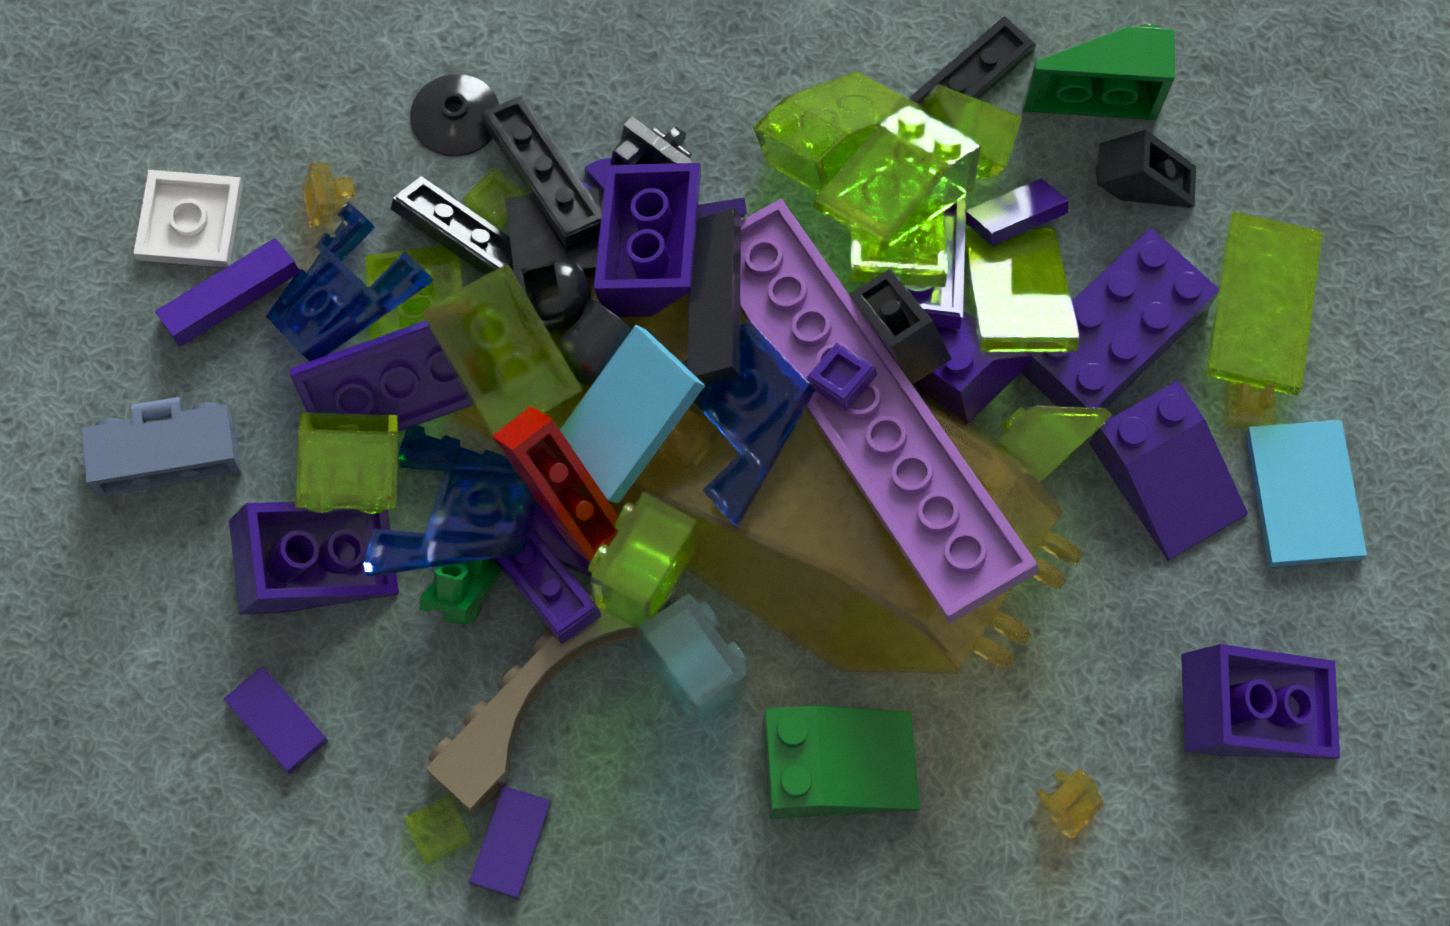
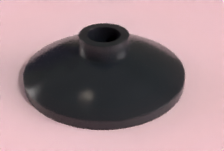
(448, 131)

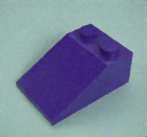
(1169, 470)
(303, 557)
(1259, 704)

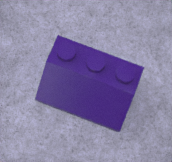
(647, 237)
(972, 375)

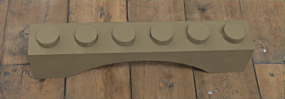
(478, 758)

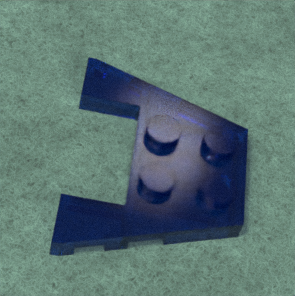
(330, 302)
(755, 416)
(477, 513)

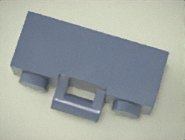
(163, 452)

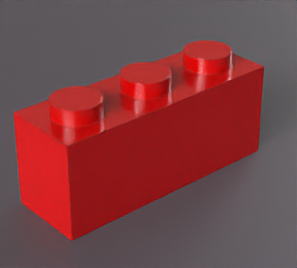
(558, 481)

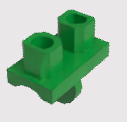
(460, 589)

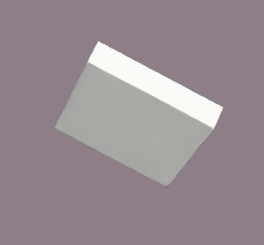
(188, 218)

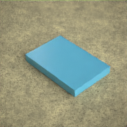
(630, 412)
(1305, 493)

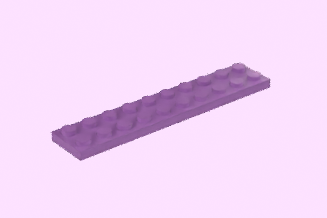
(888, 435)

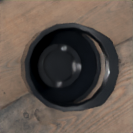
(556, 292)
(592, 342)

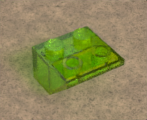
(347, 462)

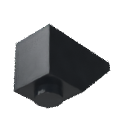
(1145, 171)
(902, 325)

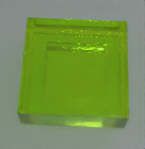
(489, 196)
(438, 830)

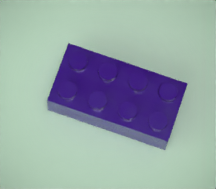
(1124, 324)

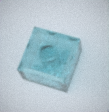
(694, 659)

